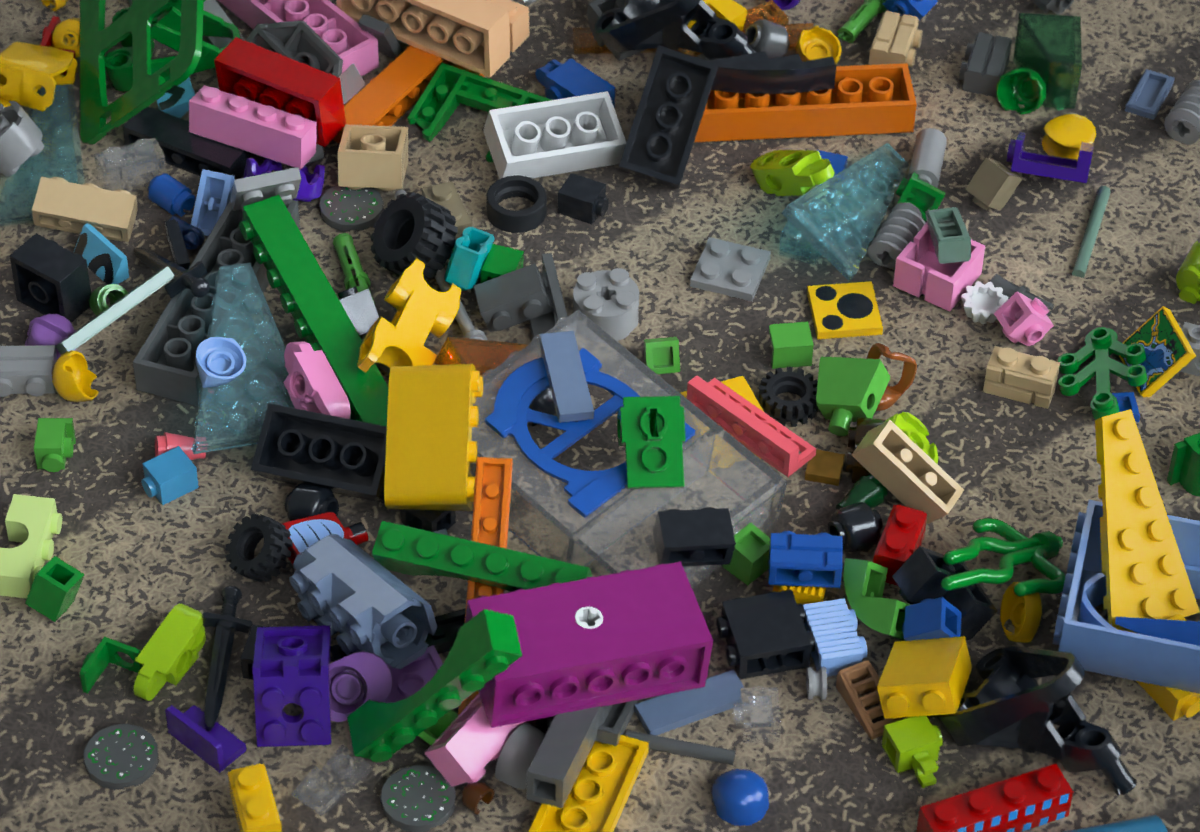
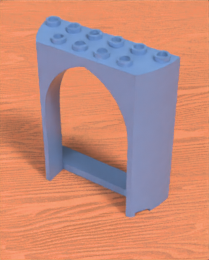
(1114, 651)

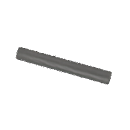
(685, 748)

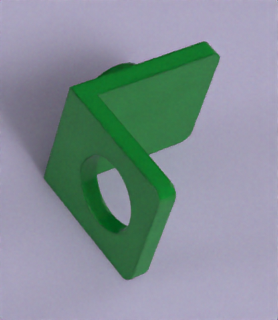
(104, 654)

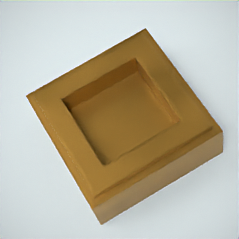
(825, 467)

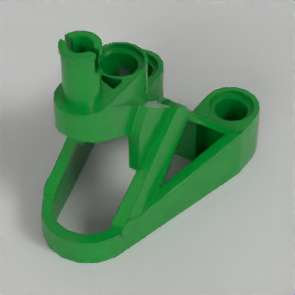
(166, 30)

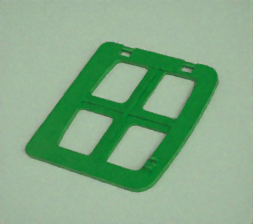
(146, 88)

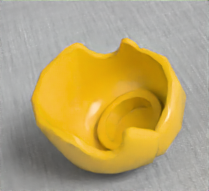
(818, 44)
(73, 378)

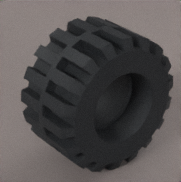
(413, 229)

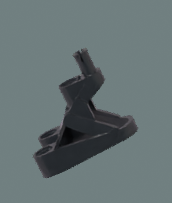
(665, 22)
(1021, 714)

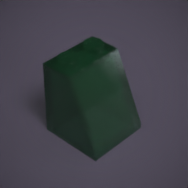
(1054, 50)

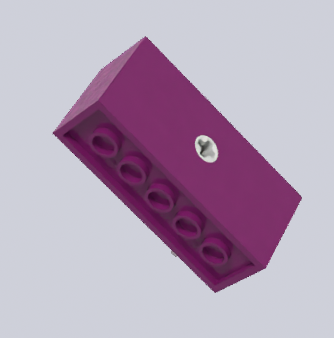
(598, 643)

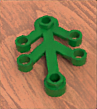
(1102, 343)

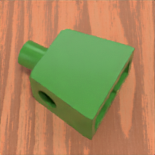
(849, 390)

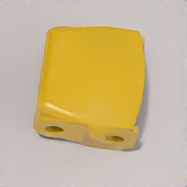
(29, 68)

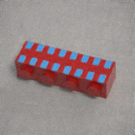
(1002, 806)

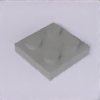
(263, 186)
(730, 269)

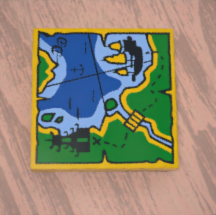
(1164, 348)

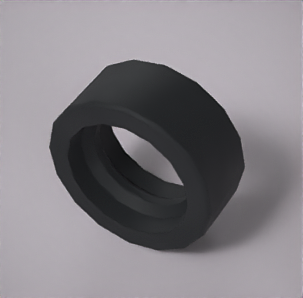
(519, 220)

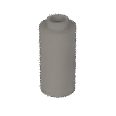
(928, 156)

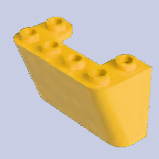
(431, 437)

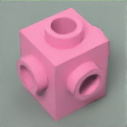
(1024, 319)

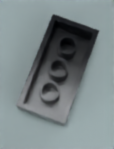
(668, 117)
(322, 451)

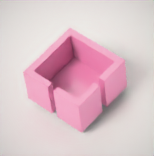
(942, 284)

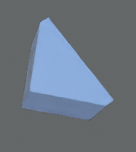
(211, 199)

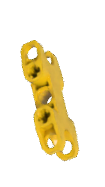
(417, 314)

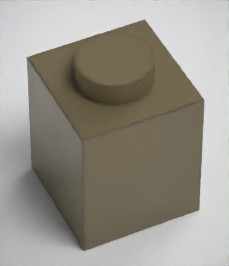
(993, 184)

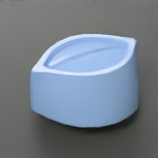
(219, 361)

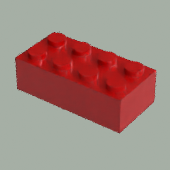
(283, 84)

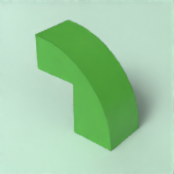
(864, 590)

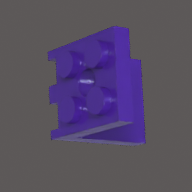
(288, 669)

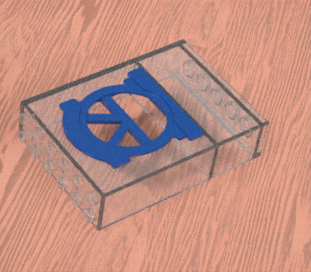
(592, 514)

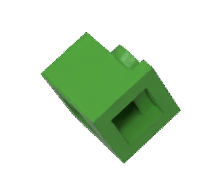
(54, 443)

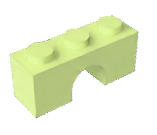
(33, 523)

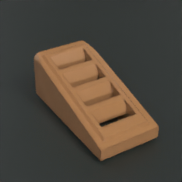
(856, 681)

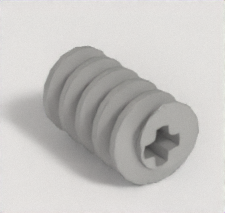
(1184, 118)
(895, 234)

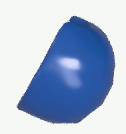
(740, 797)

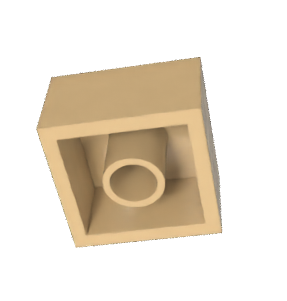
(373, 157)

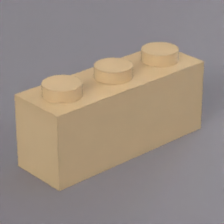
(71, 205)
(907, 471)

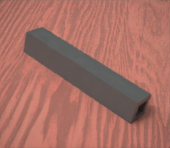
(563, 755)

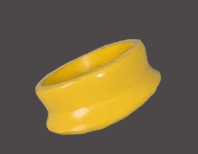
(1066, 134)

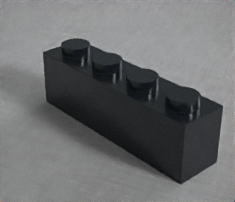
(184, 148)

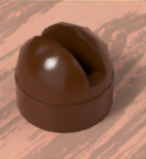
(474, 793)

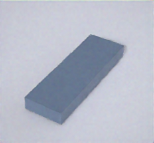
(566, 376)
(685, 707)

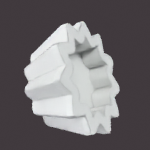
(983, 301)

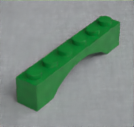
(436, 554)
(479, 653)

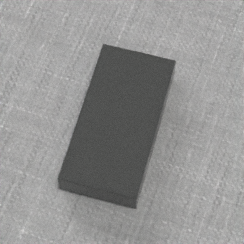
(382, 31)

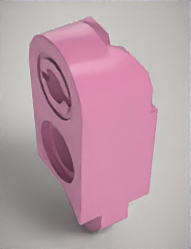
(313, 382)

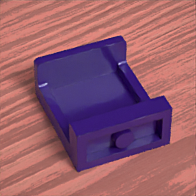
(1049, 165)

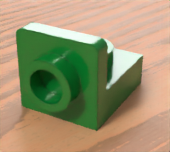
(920, 194)

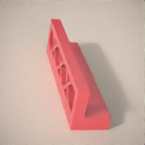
(750, 425)

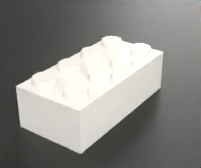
(555, 136)

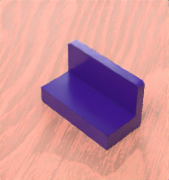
(215, 747)

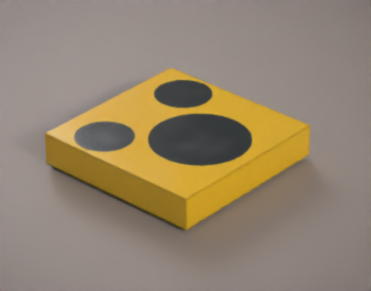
(844, 310)

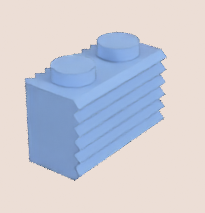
(834, 635)

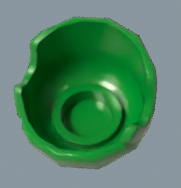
(1021, 87)

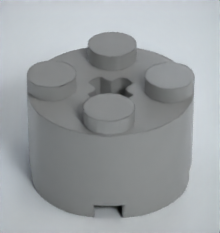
(18, 138)
(608, 300)

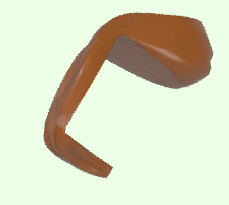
(893, 393)

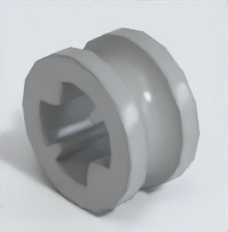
(816, 683)

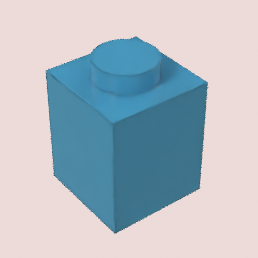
(169, 476)

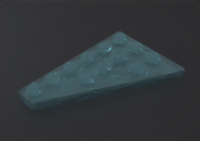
(236, 411)

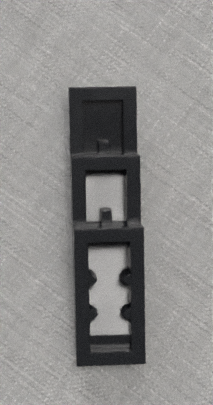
(761, 75)

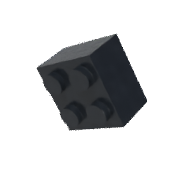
(51, 278)

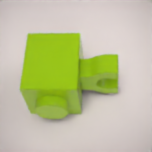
(913, 745)

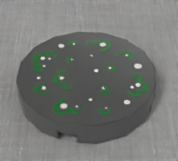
(350, 209)
(121, 756)
(417, 798)

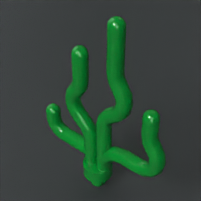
(1016, 551)

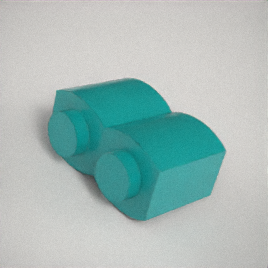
(468, 258)

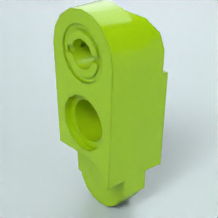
(791, 171)
(170, 651)

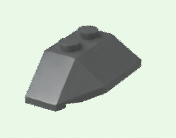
(297, 42)

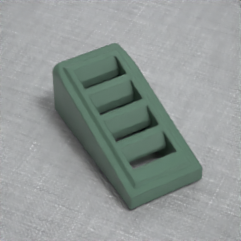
(949, 239)

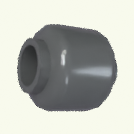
(768, 37)

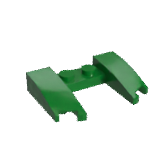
(456, 86)

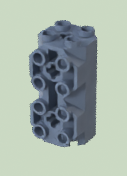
(361, 602)

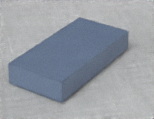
(1149, 94)

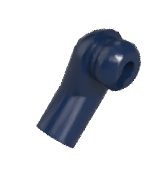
(191, 235)

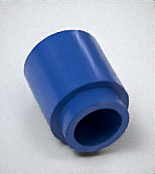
(171, 194)

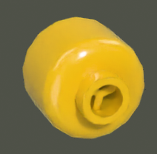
(61, 35)

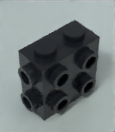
(765, 634)

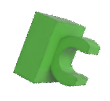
(662, 355)

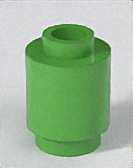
(98, 297)

